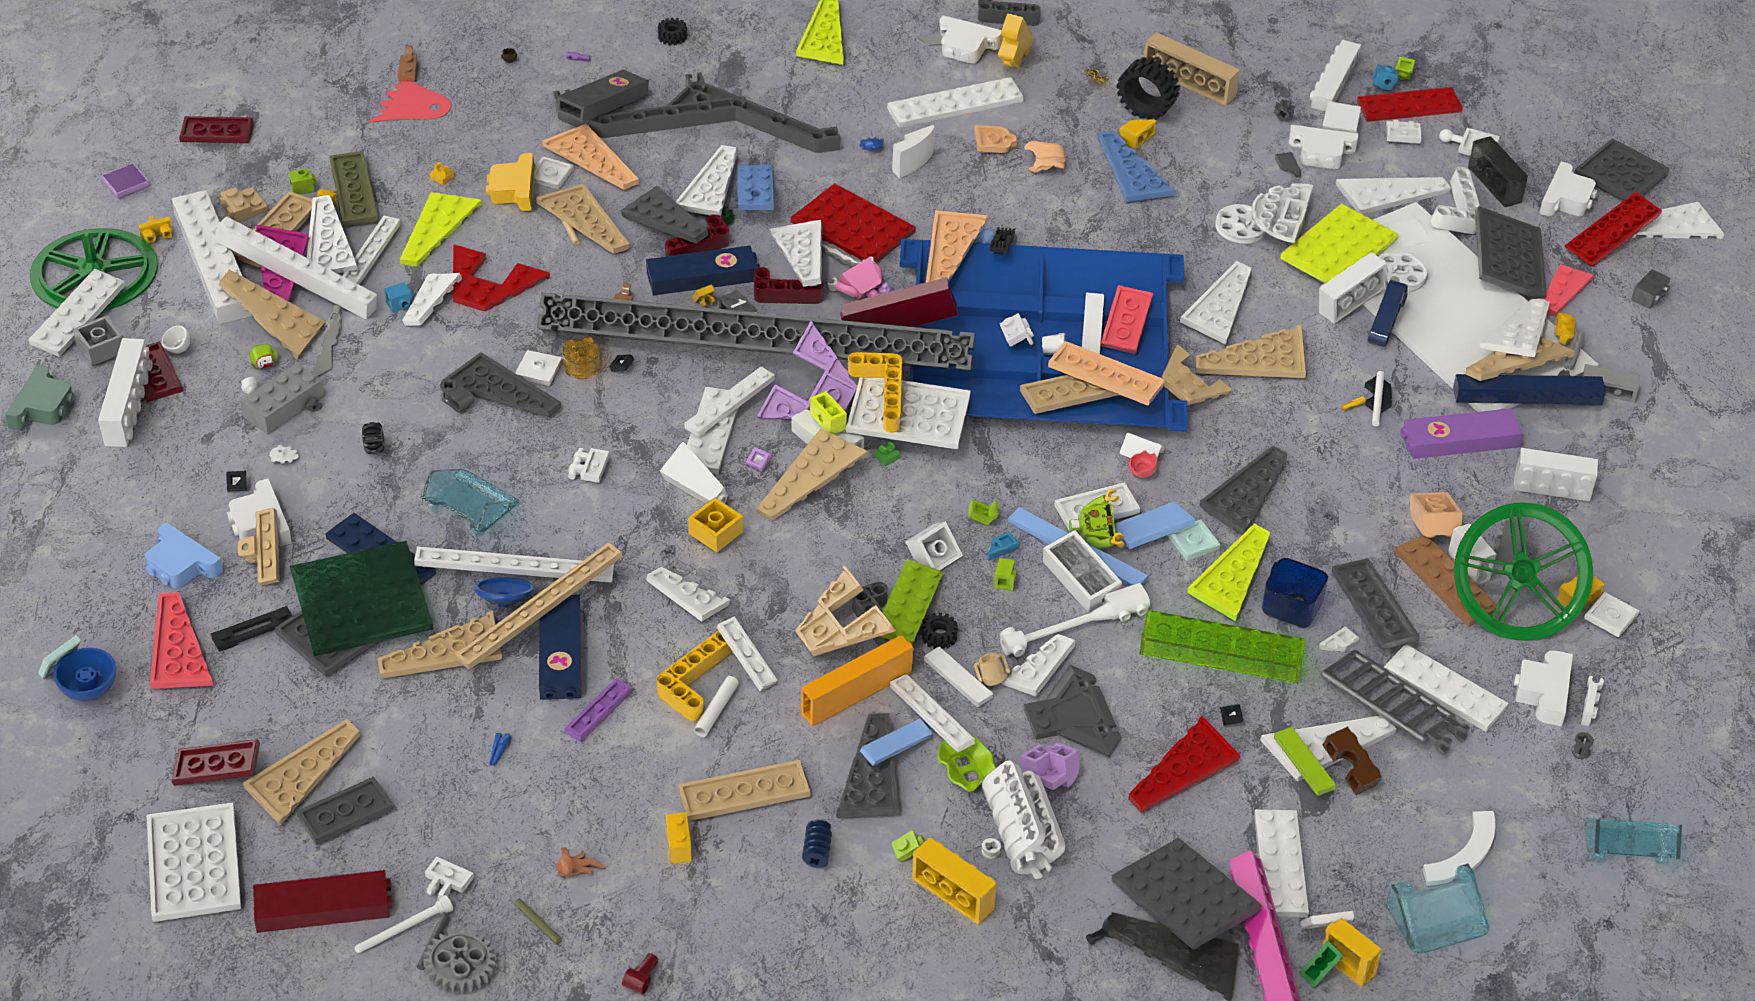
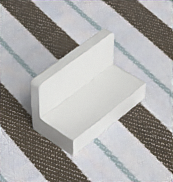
(1135, 444)

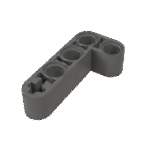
(996, 12)
(871, 595)

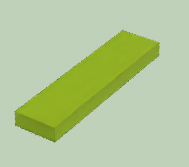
(1304, 761)

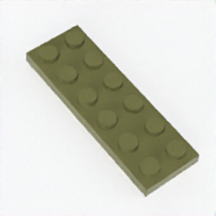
(353, 188)

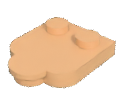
(994, 139)

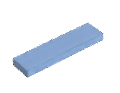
(896, 742)

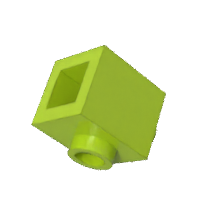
(302, 181)

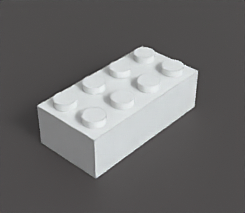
(1352, 287)
(1555, 474)

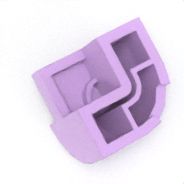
(1054, 764)

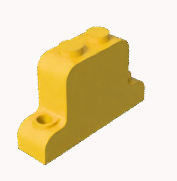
(513, 182)

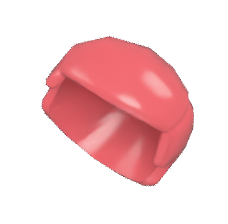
(1143, 464)

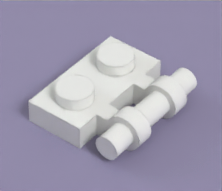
(1403, 131)
(594, 464)

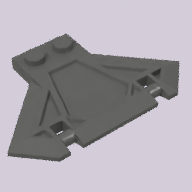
(1075, 713)

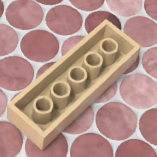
(1195, 69)

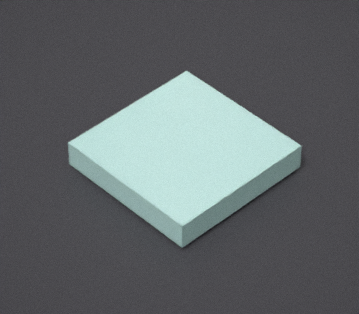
(1194, 540)
(51, 660)

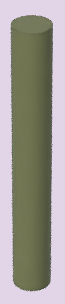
(543, 926)

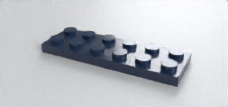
(358, 534)

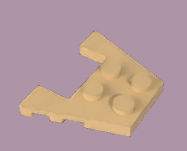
(1186, 384)

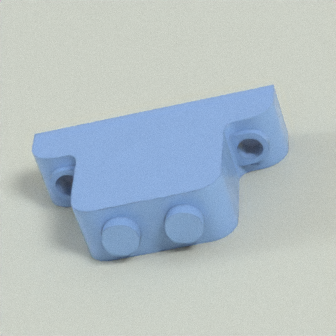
(180, 558)

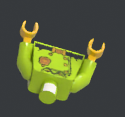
(1097, 522)

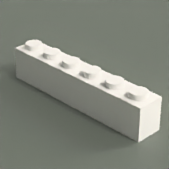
(1335, 74)

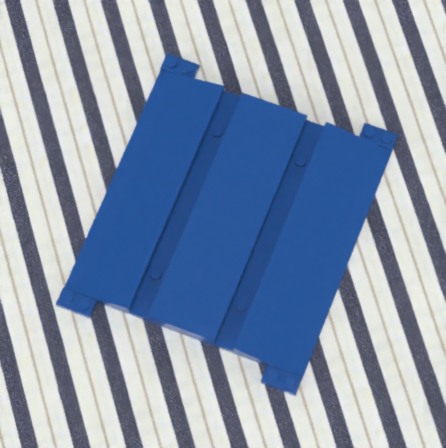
(1050, 292)

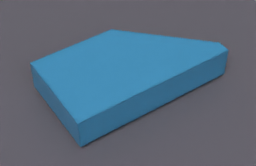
(1002, 545)

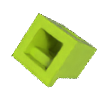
(1005, 574)

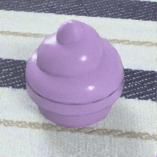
(885, 288)

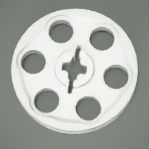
(1238, 224)
(1404, 271)

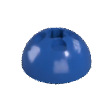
(85, 673)

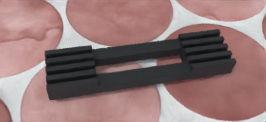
(1002, 235)
(226, 639)

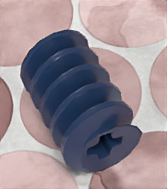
(817, 843)

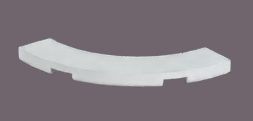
(1472, 853)

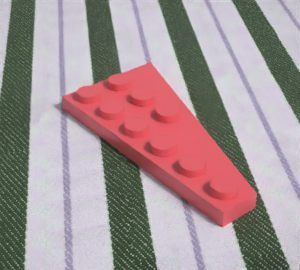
(176, 652)

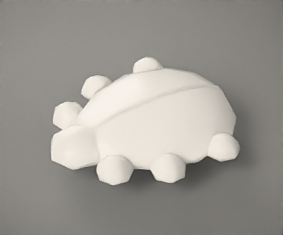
(283, 454)

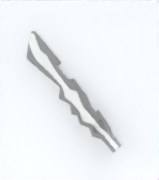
(840, 254)

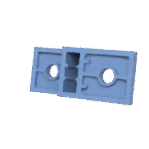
(755, 187)

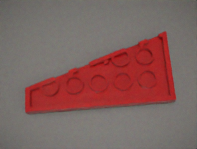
(1189, 761)

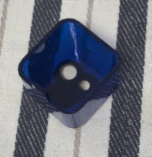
(1292, 579)

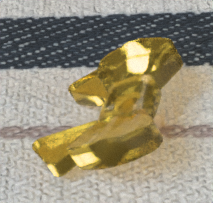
(1093, 73)

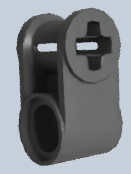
(455, 395)

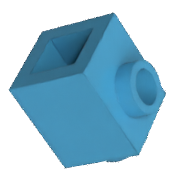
(398, 297)

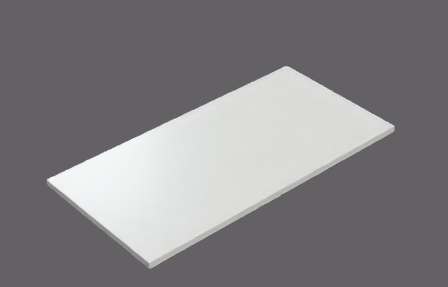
(1456, 308)

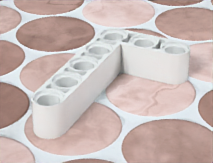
(1463, 217)

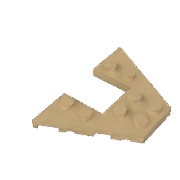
(824, 633)

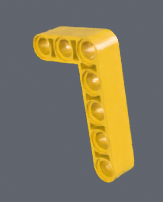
(882, 366)
(674, 681)

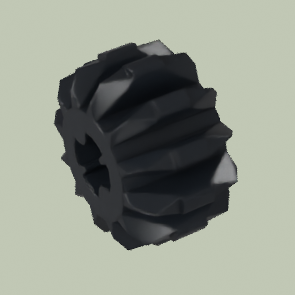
(373, 438)

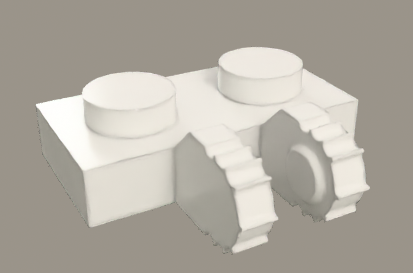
(449, 875)

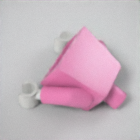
(859, 280)

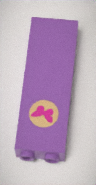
(1461, 433)

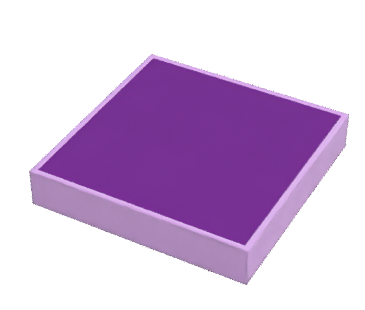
(125, 180)

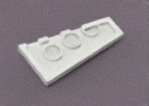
(1040, 667)

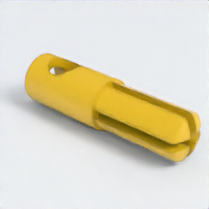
(1356, 402)

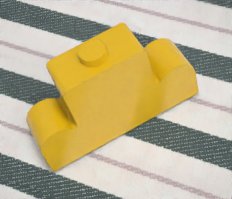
(1016, 41)

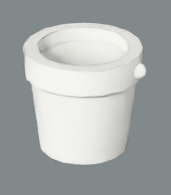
(1052, 343)

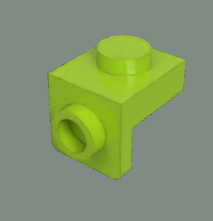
(1404, 68)
(982, 512)
(907, 845)

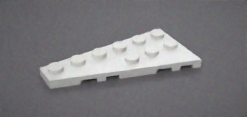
(709, 188)
(1382, 193)
(1683, 222)
(327, 238)
(802, 249)
(1217, 307)
(1521, 331)
(1367, 730)

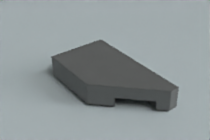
(1287, 162)

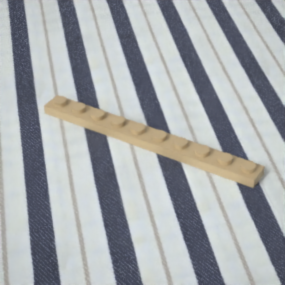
(538, 606)

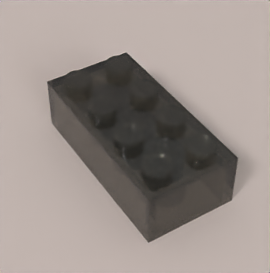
(1497, 171)

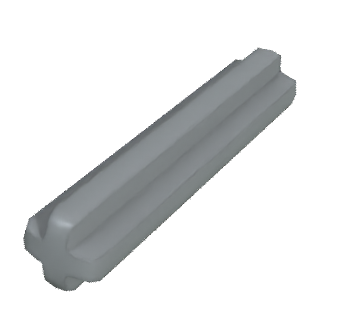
(1576, 346)

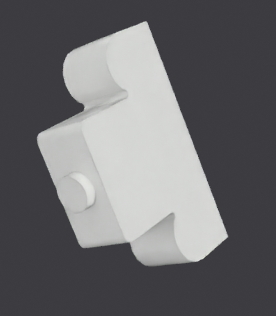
(1545, 686)

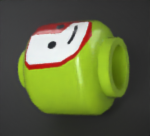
(262, 356)

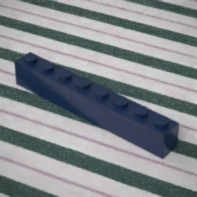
(1530, 389)

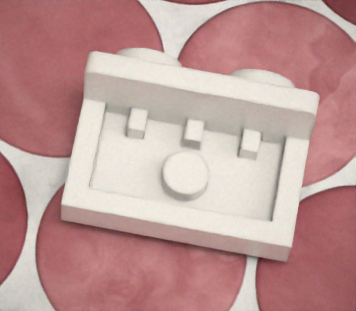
(1016, 329)

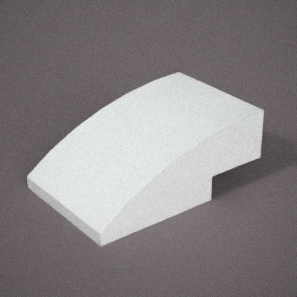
(913, 151)

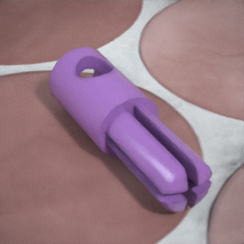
(576, 56)

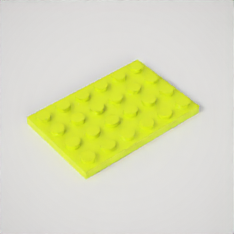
(1338, 243)

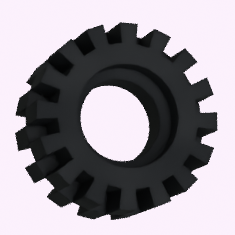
(672, 31)
(939, 639)

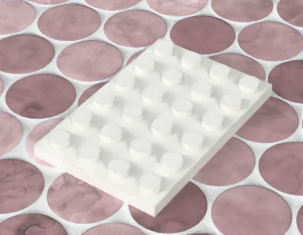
(927, 415)
(193, 862)

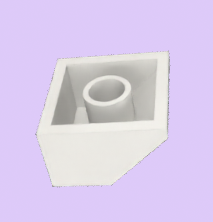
(934, 546)

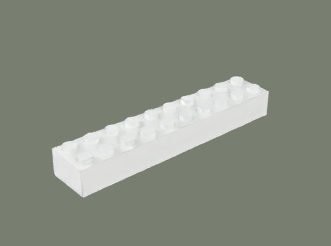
(212, 260)

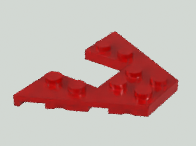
(483, 293)

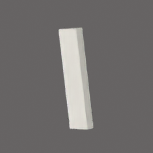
(1093, 322)
(747, 653)
(958, 677)

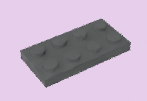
(344, 810)

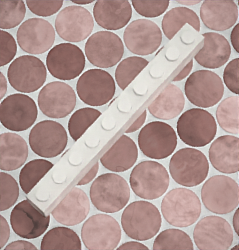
(296, 267)

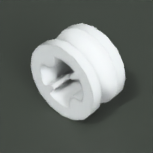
(993, 853)

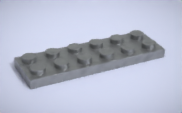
(1375, 603)

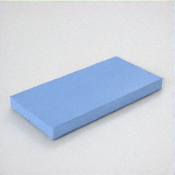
(1153, 524)

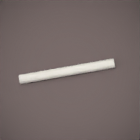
(1378, 398)

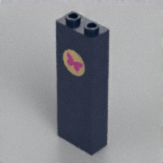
(701, 269)
(560, 651)

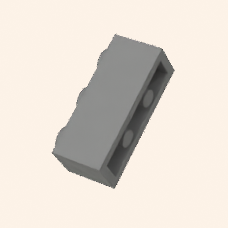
(1617, 383)

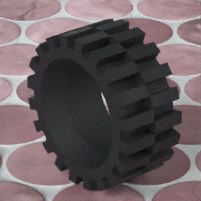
(1137, 98)

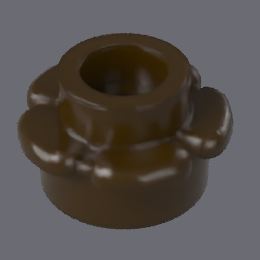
(509, 55)

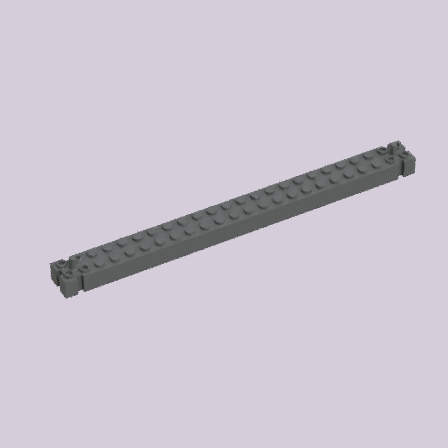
(750, 330)

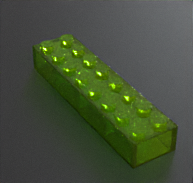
(1222, 646)

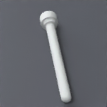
(442, 905)

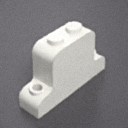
(967, 40)
(1322, 146)
(1568, 193)
(244, 509)

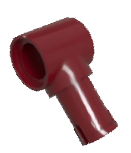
(640, 977)

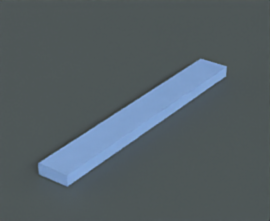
(1049, 533)

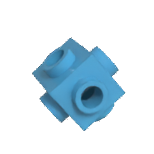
(1385, 77)

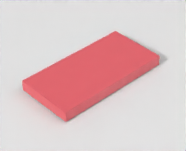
(1126, 319)

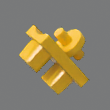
(154, 228)

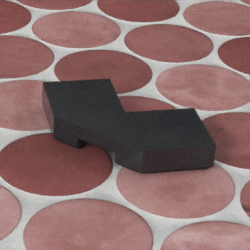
(1386, 395)

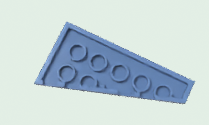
(1133, 174)

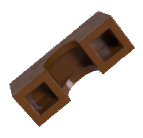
(1345, 745)

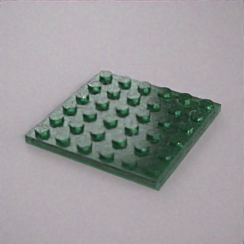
(360, 598)

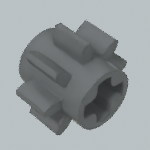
(1284, 109)

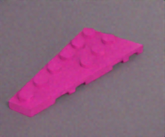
(293, 240)

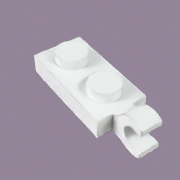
(1592, 698)

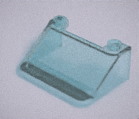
(468, 497)
(1439, 914)

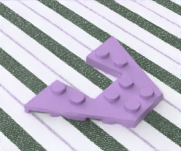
(835, 379)

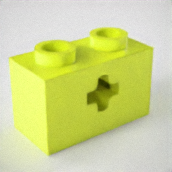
(828, 413)

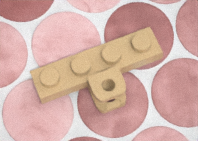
(263, 547)

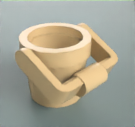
(992, 669)

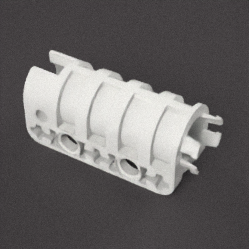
(1021, 820)

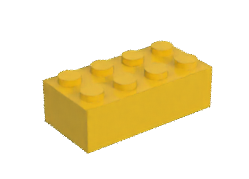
(954, 880)

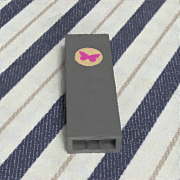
(602, 95)

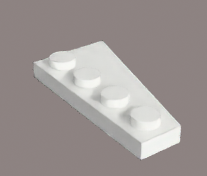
(430, 295)
(687, 594)

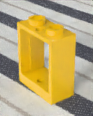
(1356, 969)

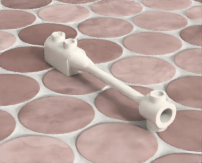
(1116, 605)

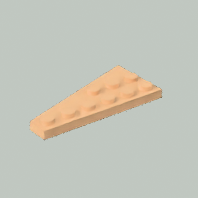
(951, 241)

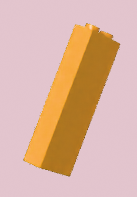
(856, 680)

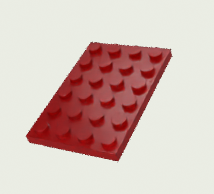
(855, 223)

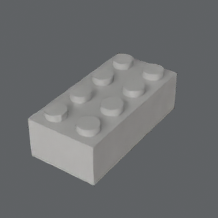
(281, 398)

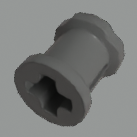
(1579, 738)

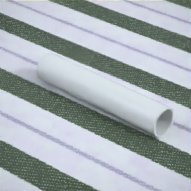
(716, 706)

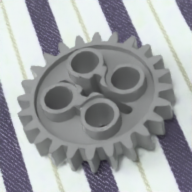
(456, 955)

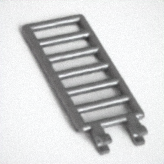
(1429, 735)

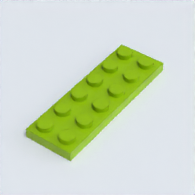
(911, 599)

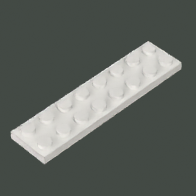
(954, 102)

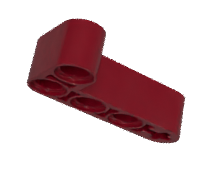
(717, 239)
(784, 290)

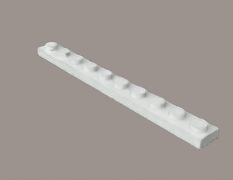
(500, 563)

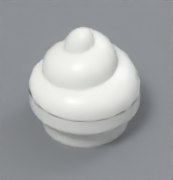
(249, 385)

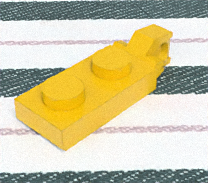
(1564, 327)

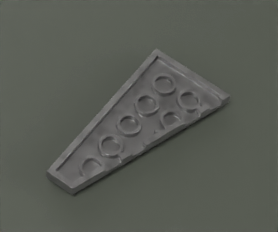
(870, 788)

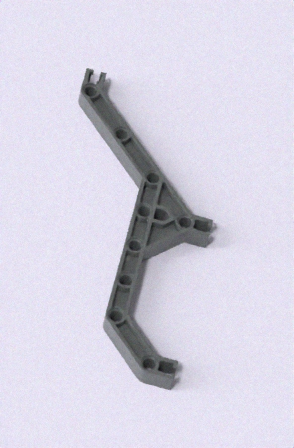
(706, 105)

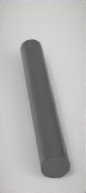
(438, 929)

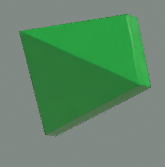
(1321, 964)

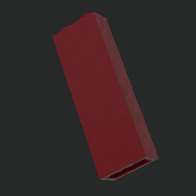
(905, 306)
(321, 901)

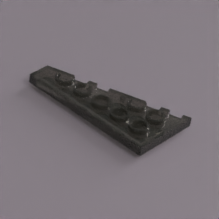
(1210, 963)

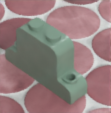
(40, 400)

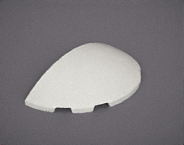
(1283, 211)

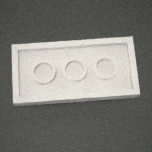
(1071, 506)

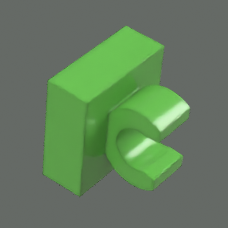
(887, 453)

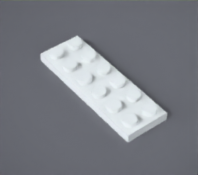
(78, 309)
(713, 443)
(1447, 687)
(1282, 860)

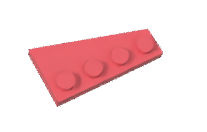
(1564, 287)

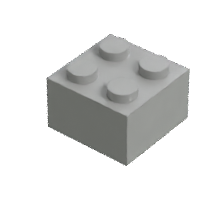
(98, 340)

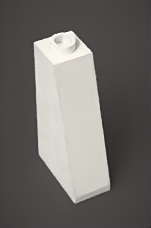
(806, 427)
(692, 476)

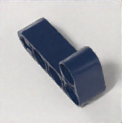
(1392, 301)

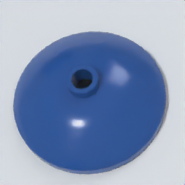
(503, 590)

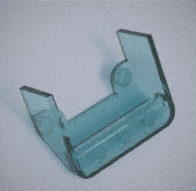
(1633, 838)

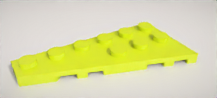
(823, 34)
(437, 221)
(1230, 576)

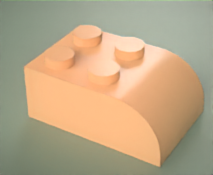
(1435, 513)

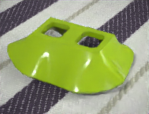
(980, 761)

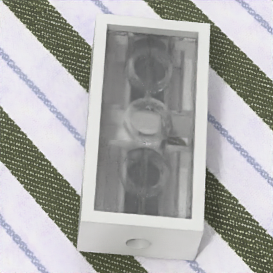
(1080, 570)

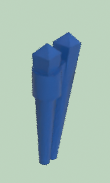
(498, 747)

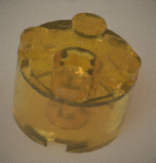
(581, 357)

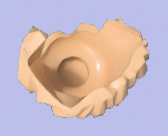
(1046, 155)

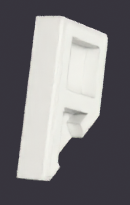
(1340, 641)

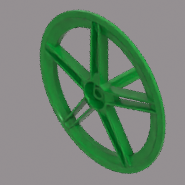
(92, 260)
(1524, 571)

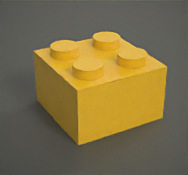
(715, 524)

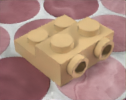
(242, 204)

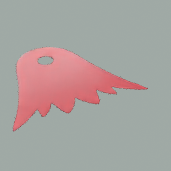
(412, 103)

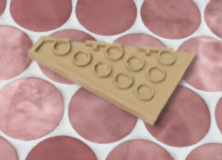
(1271, 356)

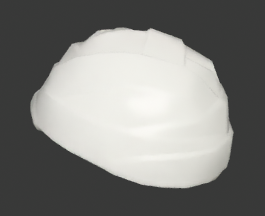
(176, 339)

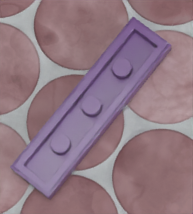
(598, 710)

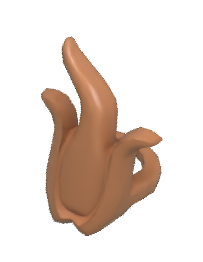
(575, 865)

